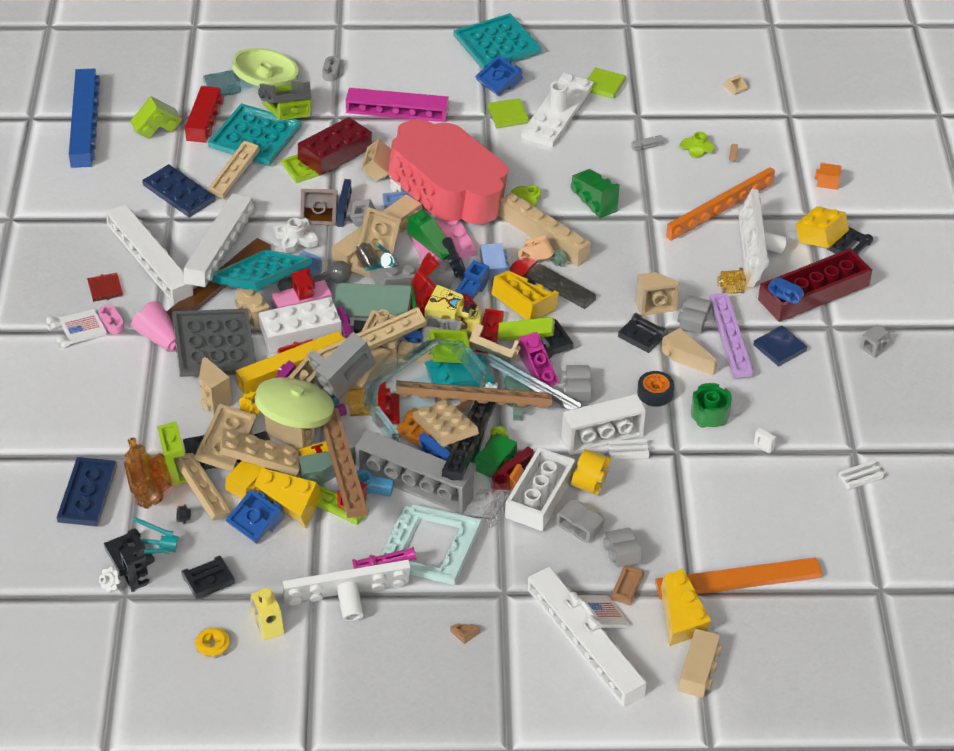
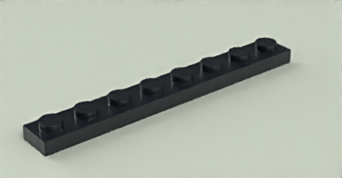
(464, 449)

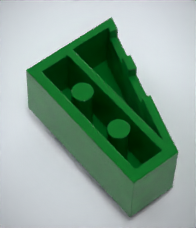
(596, 192)

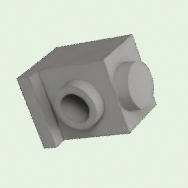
(357, 213)
(874, 340)

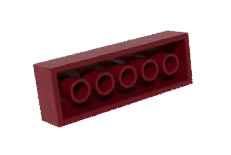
(820, 282)

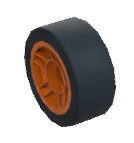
(655, 388)

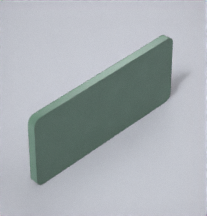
(363, 298)

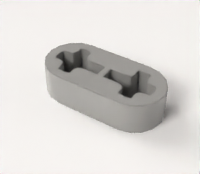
(328, 67)

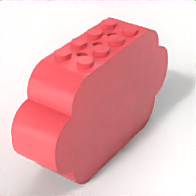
(447, 171)

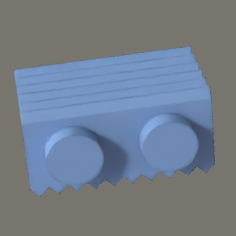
(494, 257)

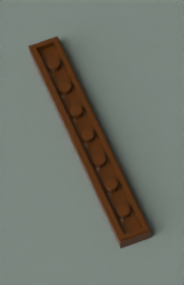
(202, 295)

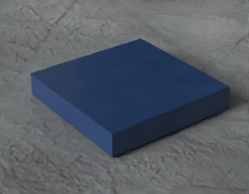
(780, 345)

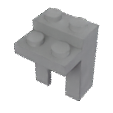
(343, 366)

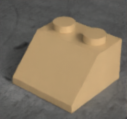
(656, 294)
(214, 386)

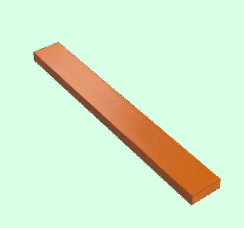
(752, 576)

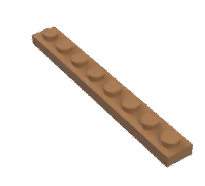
(467, 393)
(344, 467)

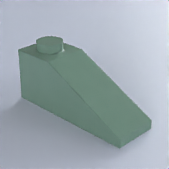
(319, 466)

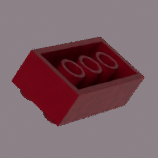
(334, 145)

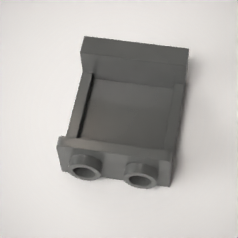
(299, 90)

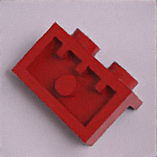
(389, 403)

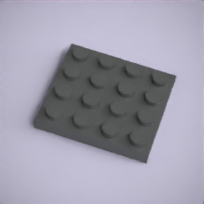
(215, 334)

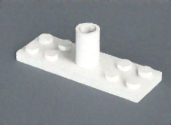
(557, 109)
(756, 240)
(347, 586)

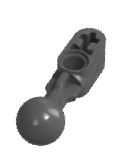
(338, 272)

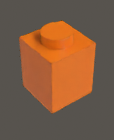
(828, 176)

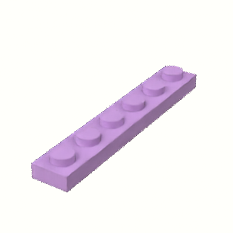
(731, 335)

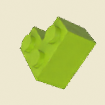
(155, 115)

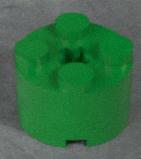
(711, 405)

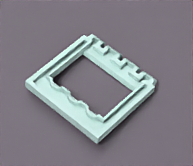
(456, 555)

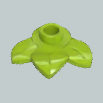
(697, 145)
(529, 194)

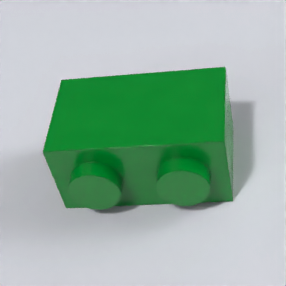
(495, 453)

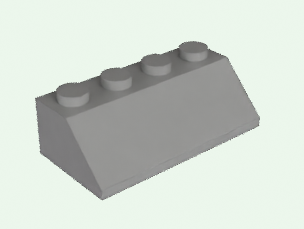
(404, 274)

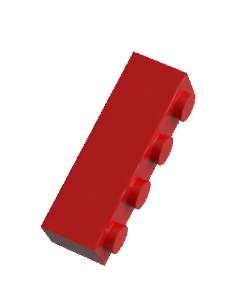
(204, 114)

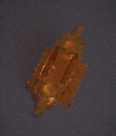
(146, 475)

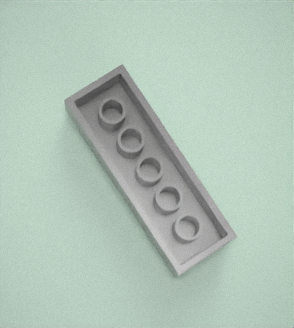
(413, 471)

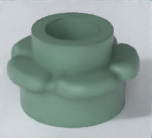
(559, 258)

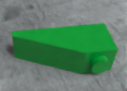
(427, 233)

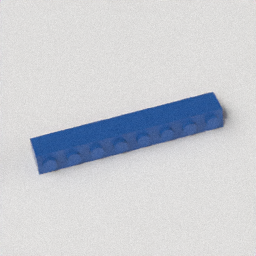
(83, 118)

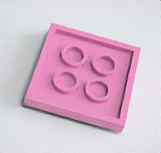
(459, 236)

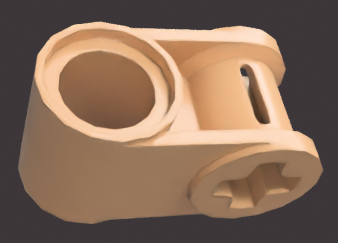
(536, 248)

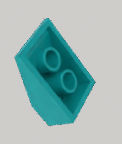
(453, 373)

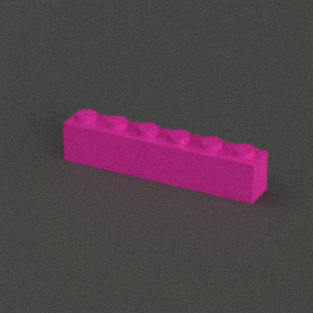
(397, 104)

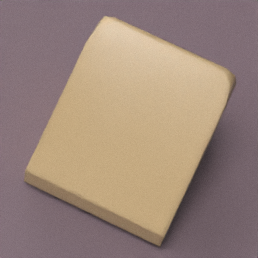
(736, 84)

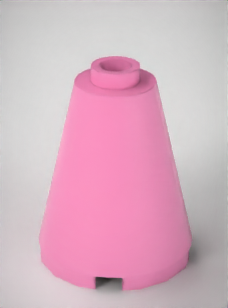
(155, 325)

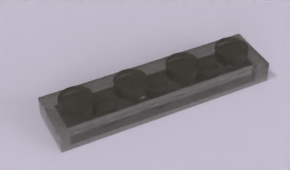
(559, 283)

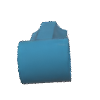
(376, 484)

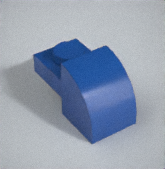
(475, 279)

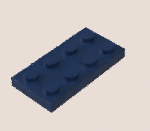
(178, 190)
(86, 491)

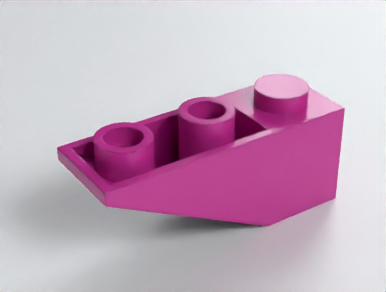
(536, 359)

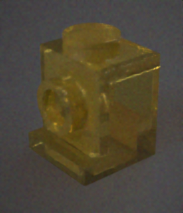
(732, 281)

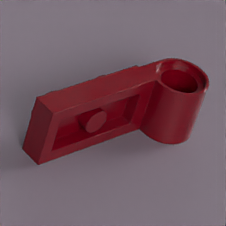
(501, 478)

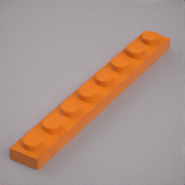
(719, 204)

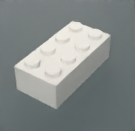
(298, 323)
(603, 422)
(540, 489)

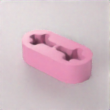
(107, 320)

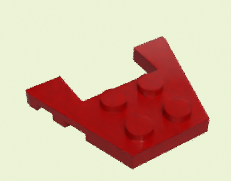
(424, 287)

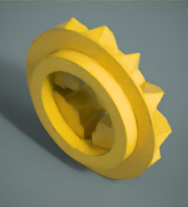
(246, 403)
(205, 637)

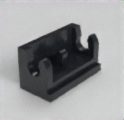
(134, 566)

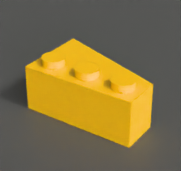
(523, 297)
(293, 494)
(682, 608)

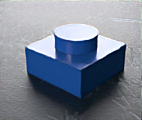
(414, 337)

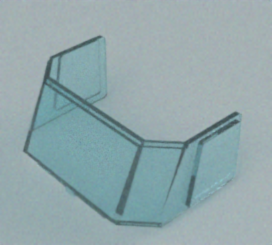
(463, 353)

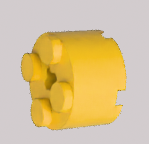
(590, 471)

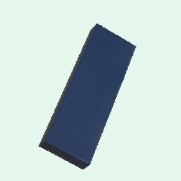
(344, 202)

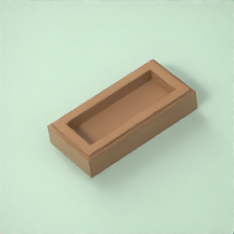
(627, 585)

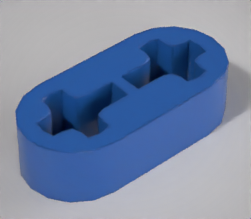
(785, 290)

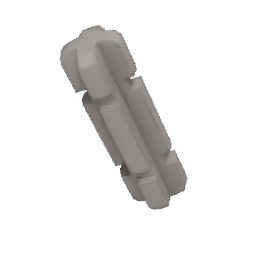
(647, 143)

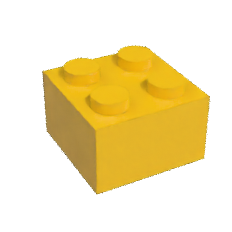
(822, 227)

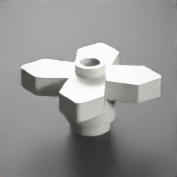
(295, 233)

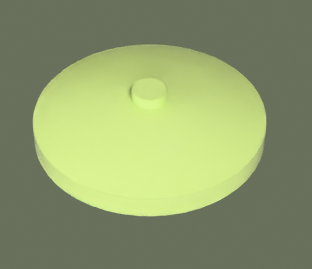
(264, 66)
(294, 402)

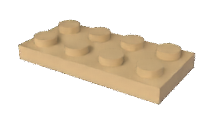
(376, 228)
(226, 418)
(445, 422)
(259, 451)

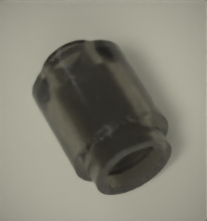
(366, 255)

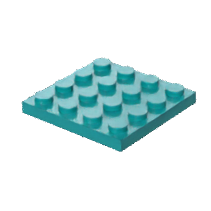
(497, 37)
(258, 128)
(261, 270)

